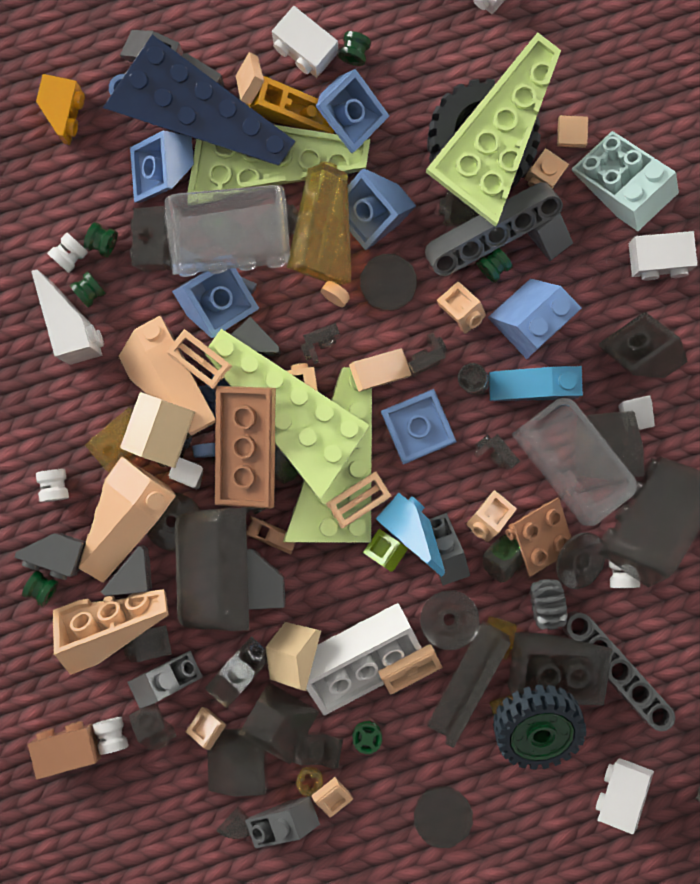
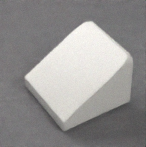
(643, 411)
(187, 473)

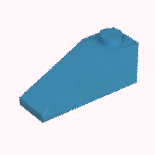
(536, 384)
(412, 528)

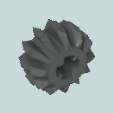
(548, 604)

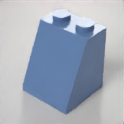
(534, 315)

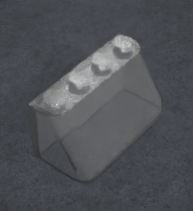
(227, 229)
(576, 461)

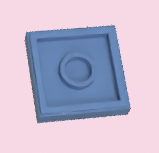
(418, 426)

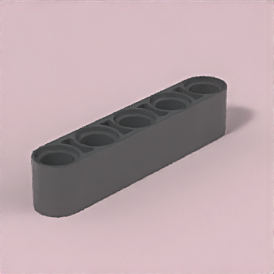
(480, 237)
(630, 677)

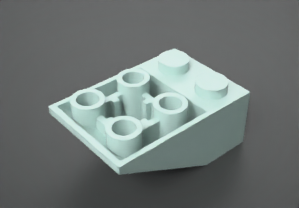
(627, 180)

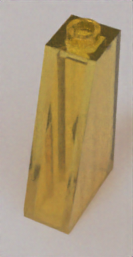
(322, 227)

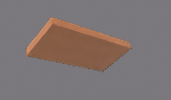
(245, 446)

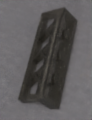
(469, 682)

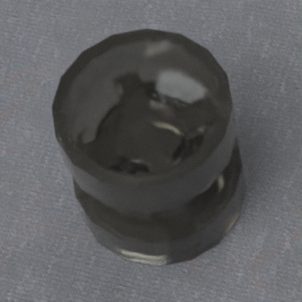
(472, 374)

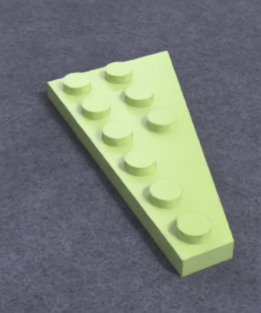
(489, 145)
(226, 169)
(308, 426)
(311, 517)

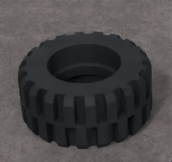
(457, 108)

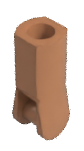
(274, 537)

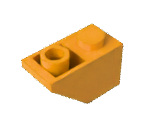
(60, 103)

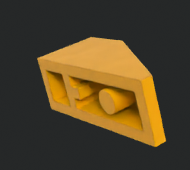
(289, 107)

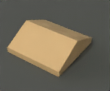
(157, 430)
(292, 655)

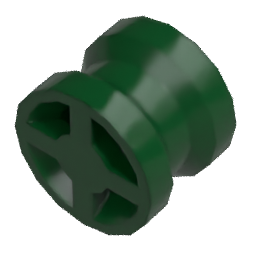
(354, 48)
(100, 239)
(494, 264)
(87, 289)
(40, 588)
(369, 741)

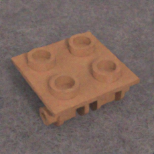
(540, 535)

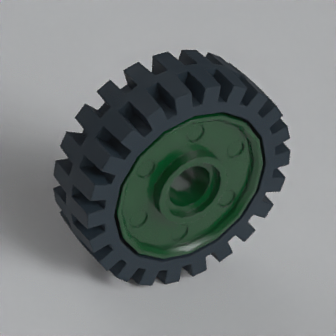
(539, 727)

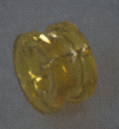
(314, 773)

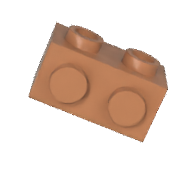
(64, 750)

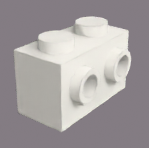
(304, 42)
(663, 255)
(624, 795)

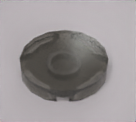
(388, 282)
(443, 816)

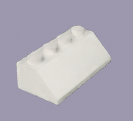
(350, 661)

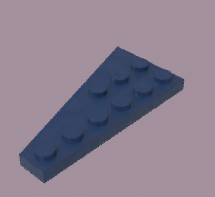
(183, 99)

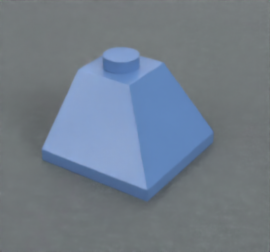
(351, 109)
(159, 163)
(375, 207)
(216, 300)

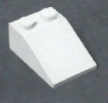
(69, 331)

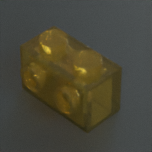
(107, 442)

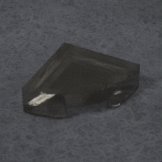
(234, 825)

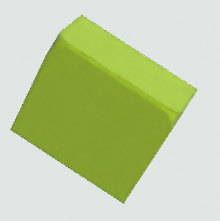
(385, 550)

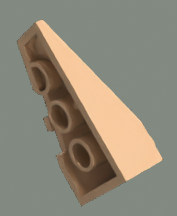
(161, 375)
(126, 512)
(95, 630)

